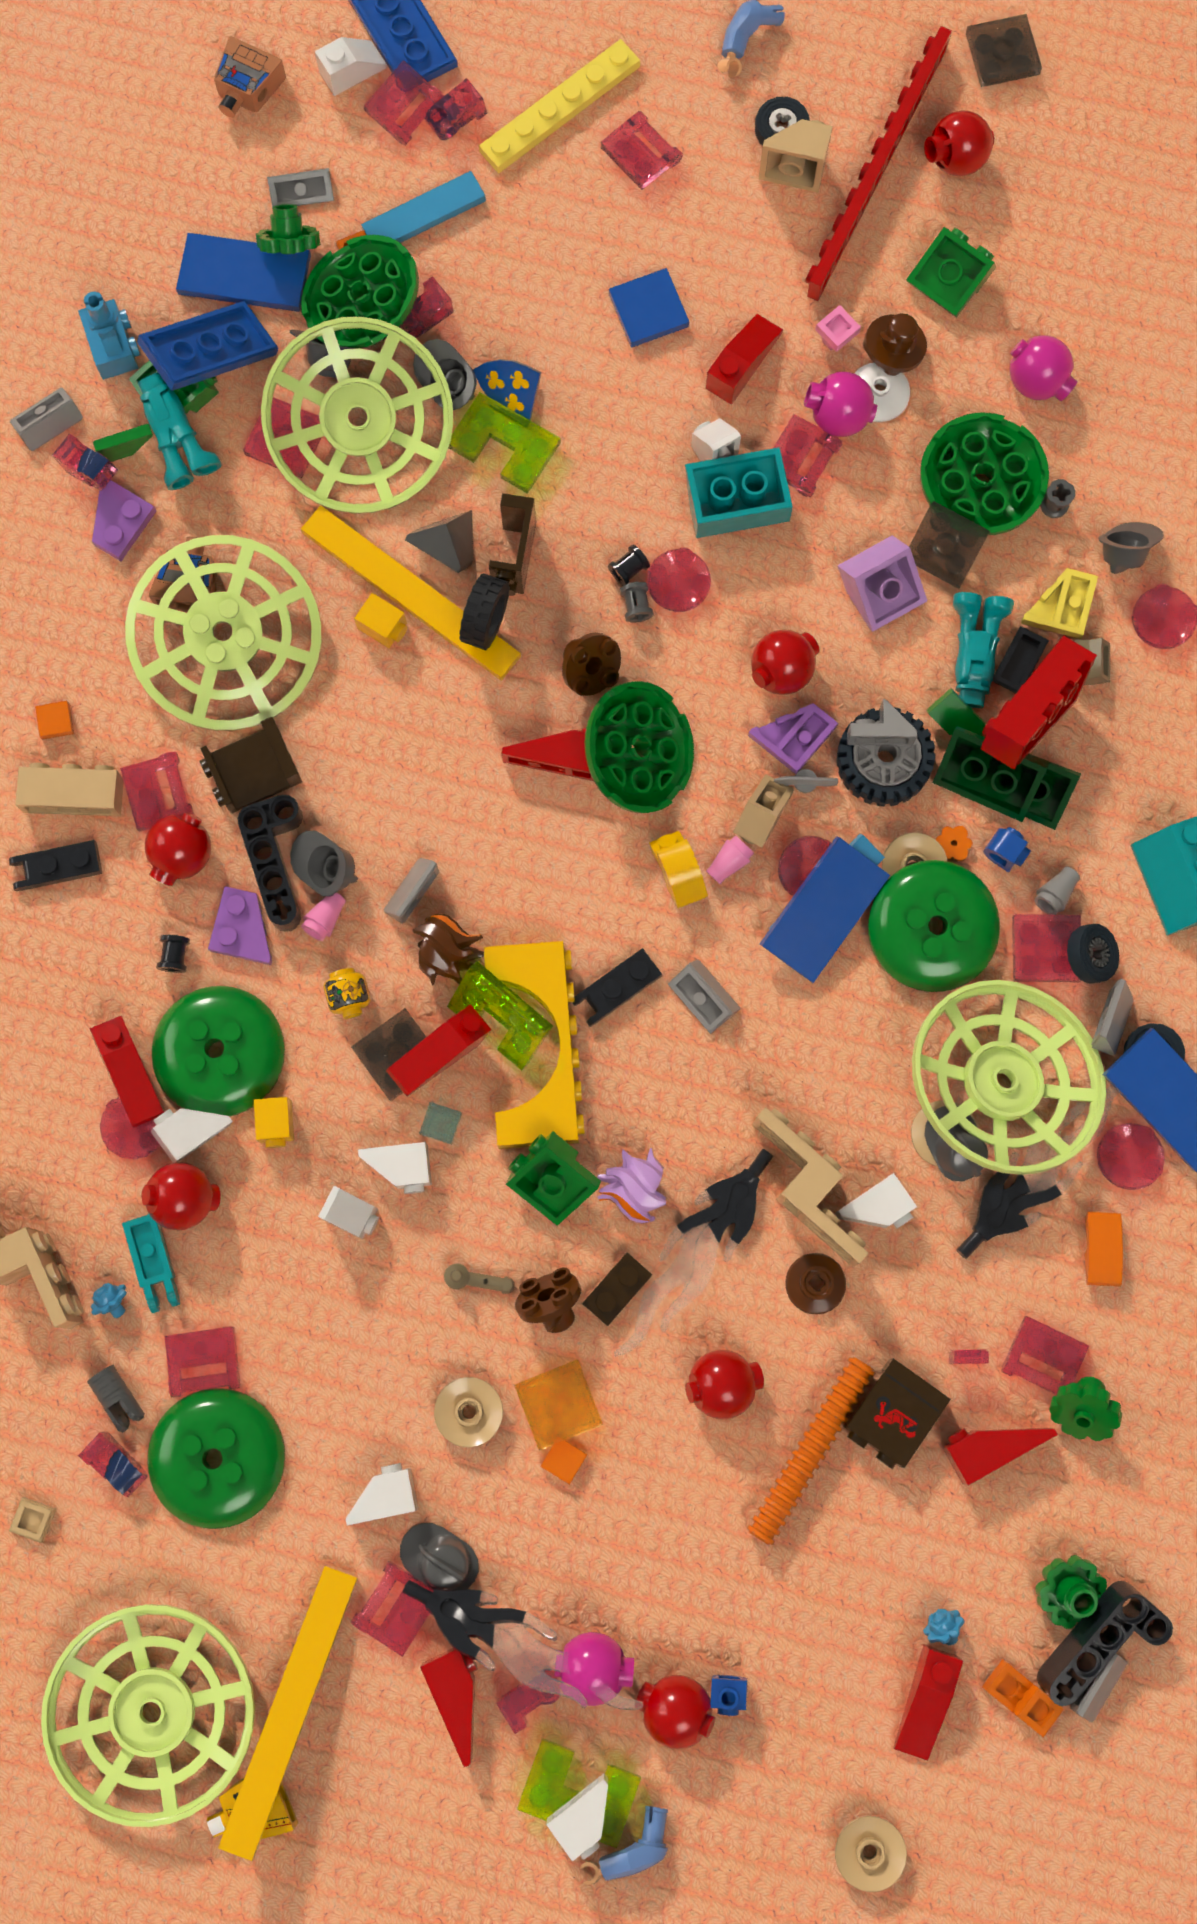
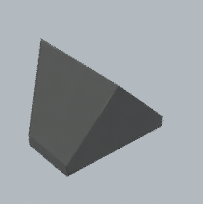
(447, 541)

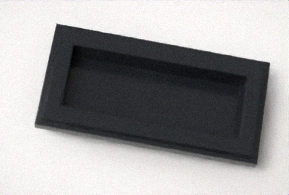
(1020, 659)

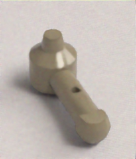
(458, 1277)

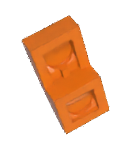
(1104, 1249)
(1022, 1698)

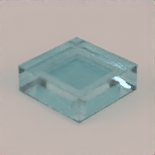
(440, 1123)

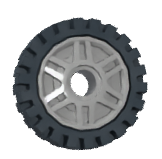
(881, 780)

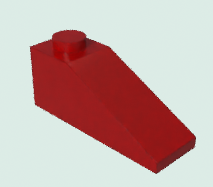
(742, 358)
(555, 753)
(439, 1050)
(126, 1071)
(984, 1451)
(453, 1689)
(928, 1701)

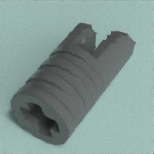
(111, 1391)

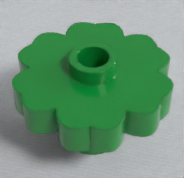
(287, 232)
(1086, 1410)
(1070, 1590)

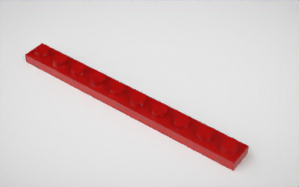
(872, 172)

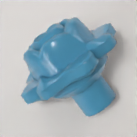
(109, 1299)
(944, 1626)

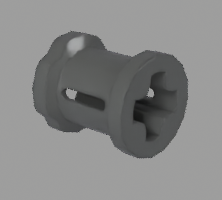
(1064, 492)
(635, 612)

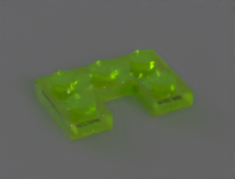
(493, 420)
(524, 1025)
(546, 1793)

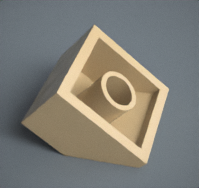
(797, 155)

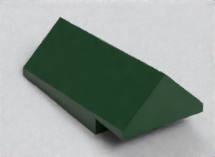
(1031, 790)

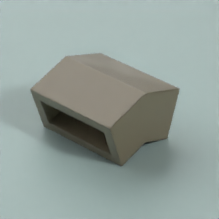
(1101, 668)

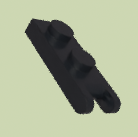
(58, 865)
(619, 985)

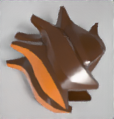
(445, 948)

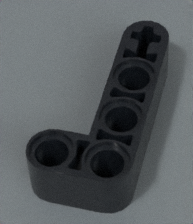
(274, 865)
(1099, 1648)

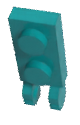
(151, 1260)

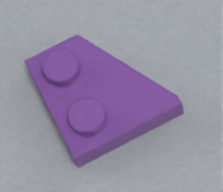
(119, 520)
(795, 736)
(240, 927)

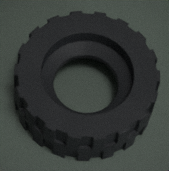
(484, 611)

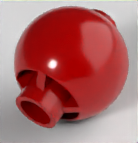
(960, 143)
(784, 661)
(177, 847)
(180, 1196)
(723, 1384)
(676, 1711)

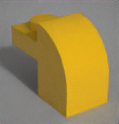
(679, 868)

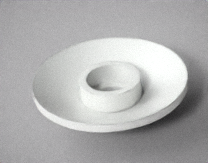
(893, 399)

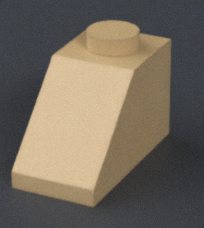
(763, 811)

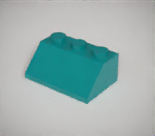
(738, 492)
(1170, 873)

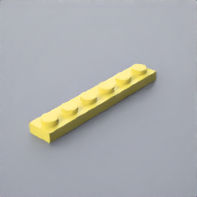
(559, 106)

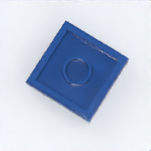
(648, 307)

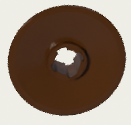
(806, 1297)

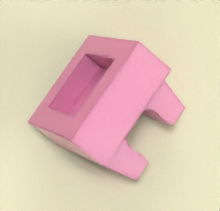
(837, 329)

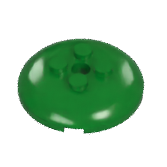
(364, 279)
(988, 447)
(663, 750)
(901, 930)
(250, 1056)
(250, 1458)

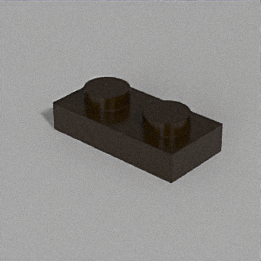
(617, 1289)

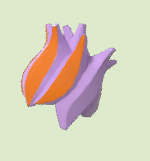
(634, 1187)

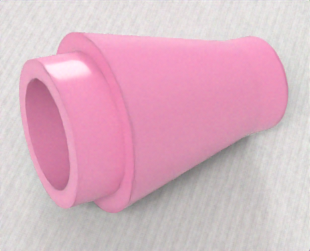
(730, 859)
(322, 918)

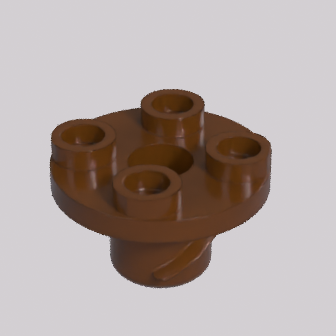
(895, 343)
(591, 664)
(549, 1300)

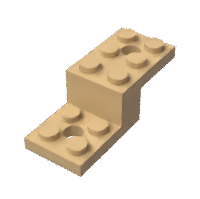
(810, 1186)
(32, 1253)

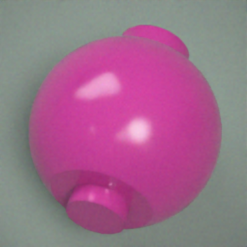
(1042, 368)
(841, 403)
(594, 1662)

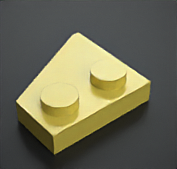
(1064, 604)

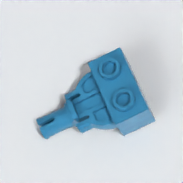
(107, 336)

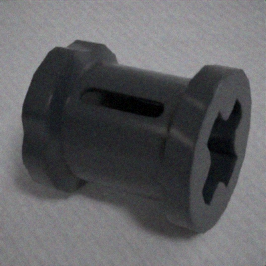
(628, 565)
(173, 953)

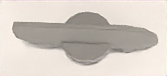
(806, 781)

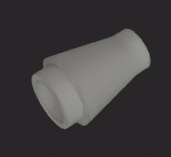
(1056, 893)

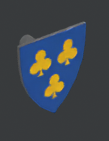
(510, 384)

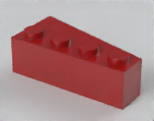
(1038, 703)

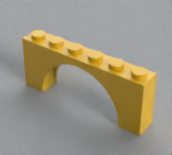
(541, 973)

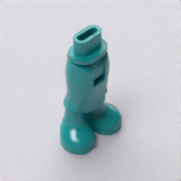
(172, 432)
(977, 648)

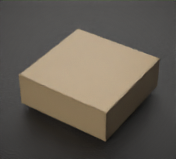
(32, 1519)

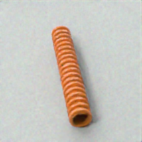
(811, 1450)

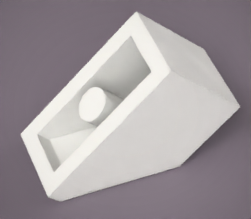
(348, 63)
(715, 440)
(186, 1131)
(402, 1165)
(881, 1205)
(349, 1213)
(385, 1496)
(581, 1820)

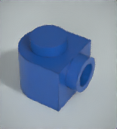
(1007, 848)
(728, 1694)

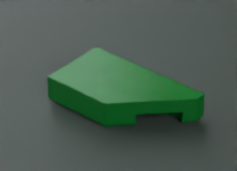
(123, 443)
(953, 711)

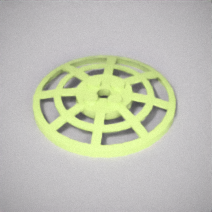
(352, 394)
(228, 654)
(1021, 1069)
(131, 1728)

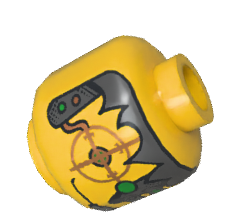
(347, 993)

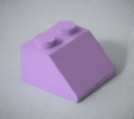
(883, 582)

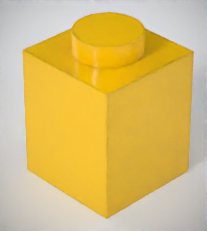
(381, 621)
(274, 1121)

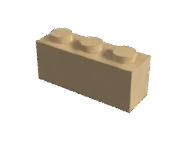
(69, 790)

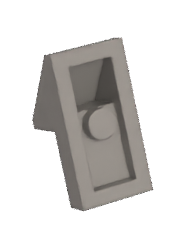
(891, 730)

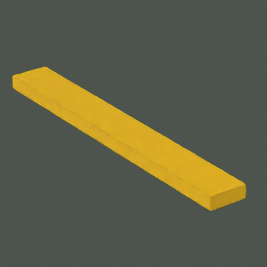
(404, 588)
(287, 1714)

